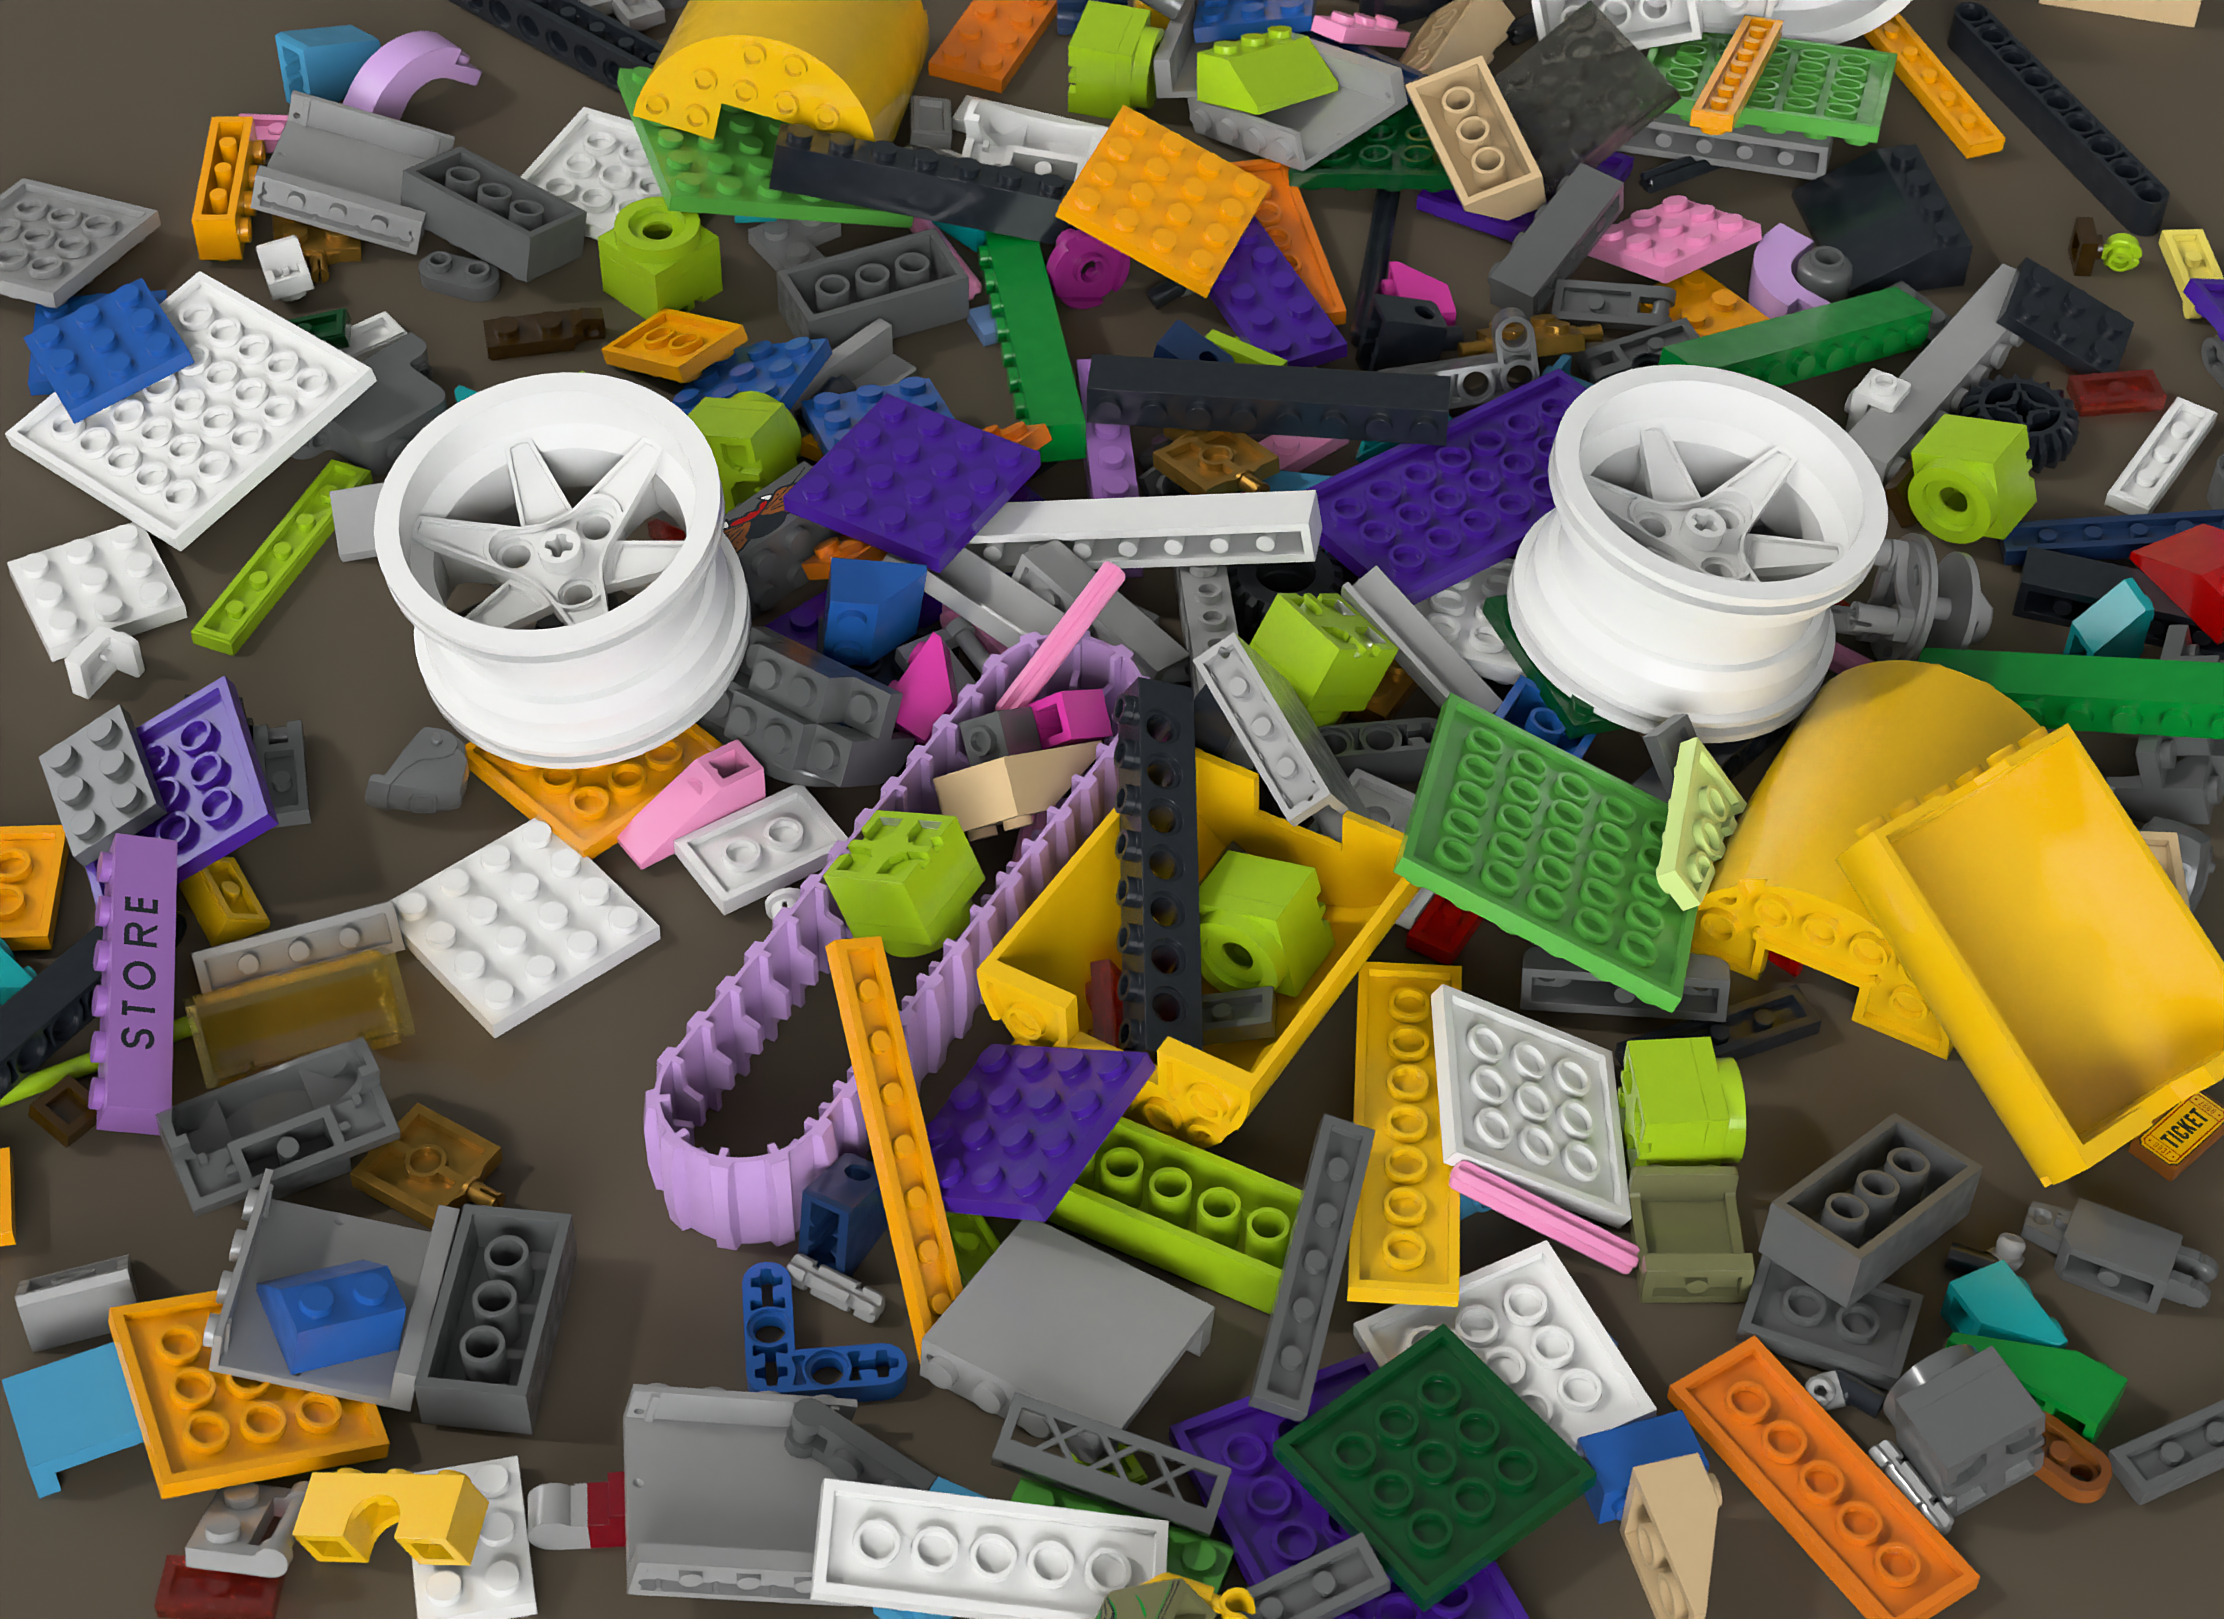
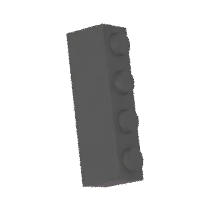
(1556, 240)

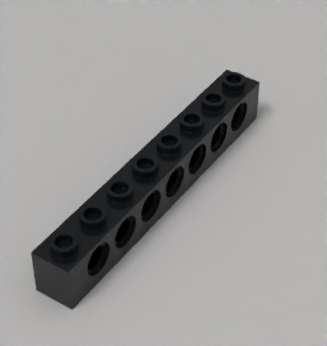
(571, 34)
(1158, 792)

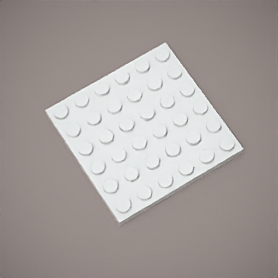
(209, 431)

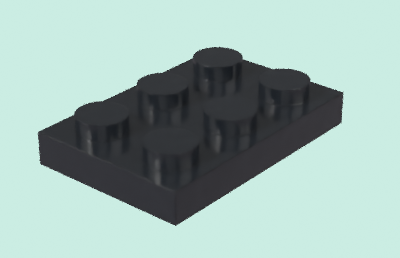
(2064, 320)

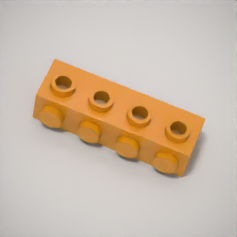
(226, 188)

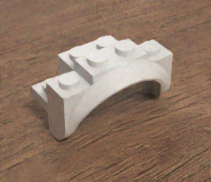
(1026, 142)

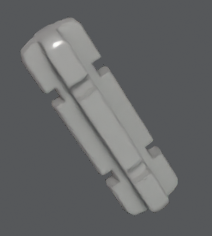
(836, 1288)
(1910, 1483)

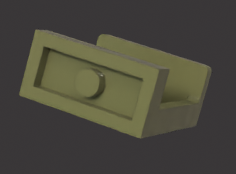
(1688, 1235)

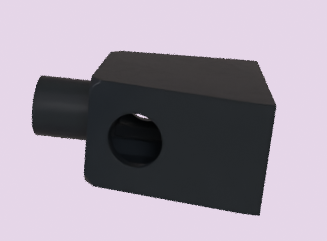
(1404, 333)

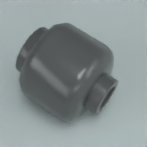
(1825, 273)

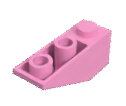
(698, 796)

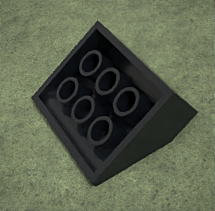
(1887, 222)

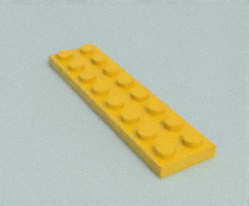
(1407, 1214)

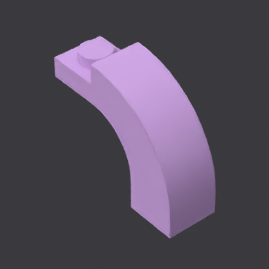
(403, 67)
(1773, 273)

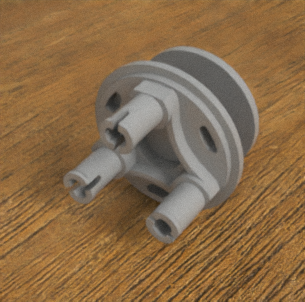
(1918, 602)

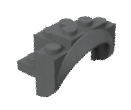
(786, 711)
(2167, 788)
(288, 1119)

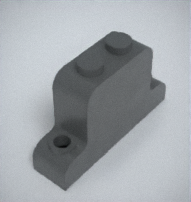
(388, 413)
(1564, 987)

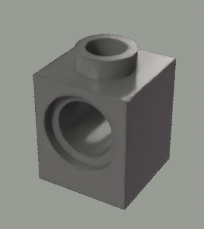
(1000, 735)

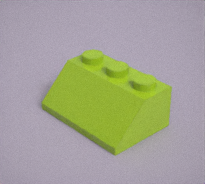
(1263, 72)

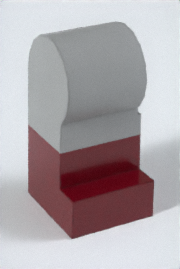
(578, 1514)

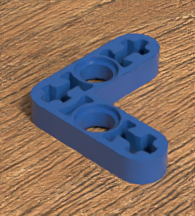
(798, 1366)

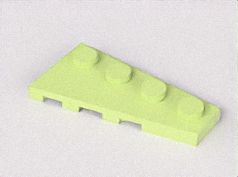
(1696, 824)

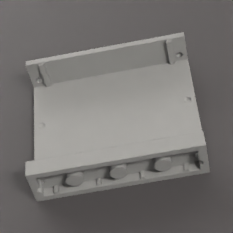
(1316, 127)
(346, 172)
(1279, 736)
(299, 1239)
(1065, 1331)
(718, 1496)

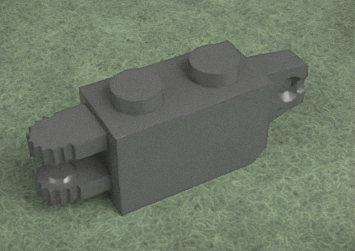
(2120, 1255)

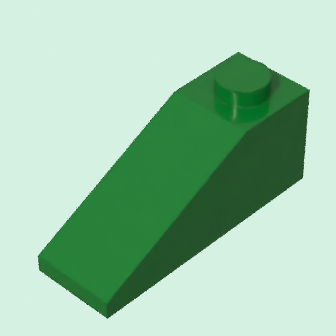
(2060, 1381)

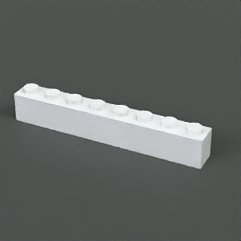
(1159, 530)

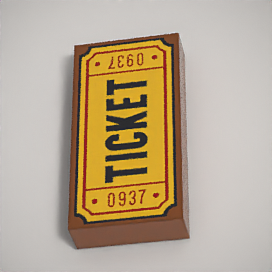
(2180, 1135)

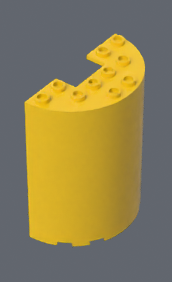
(792, 61)
(1852, 756)
(2048, 949)
(1195, 1095)

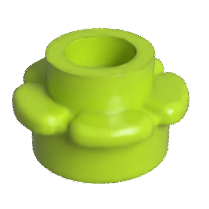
(2121, 252)

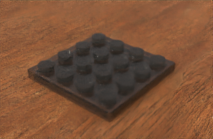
(1582, 94)

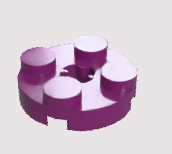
(1065, 264)

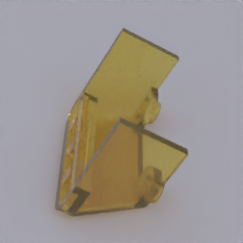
(298, 1014)

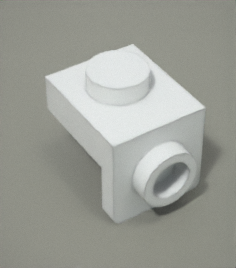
(285, 268)
(1876, 390)
(99, 657)

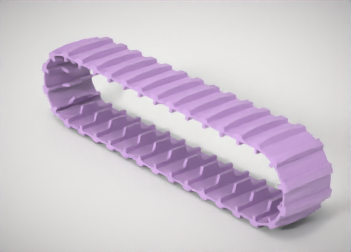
(762, 1195)

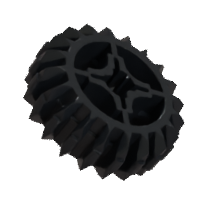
(2046, 412)

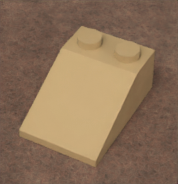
(1010, 788)
(1672, 1533)

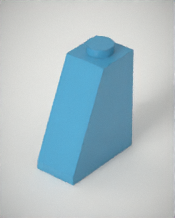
(323, 59)

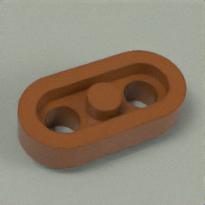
(2069, 1455)

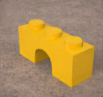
(350, 1509)

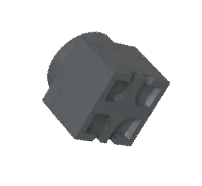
(1966, 1425)

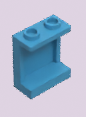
(71, 1413)

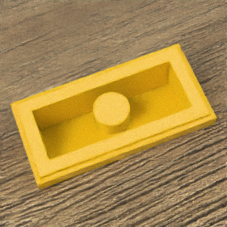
(224, 902)

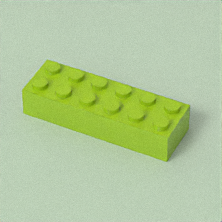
(1184, 1212)

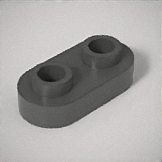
(459, 277)

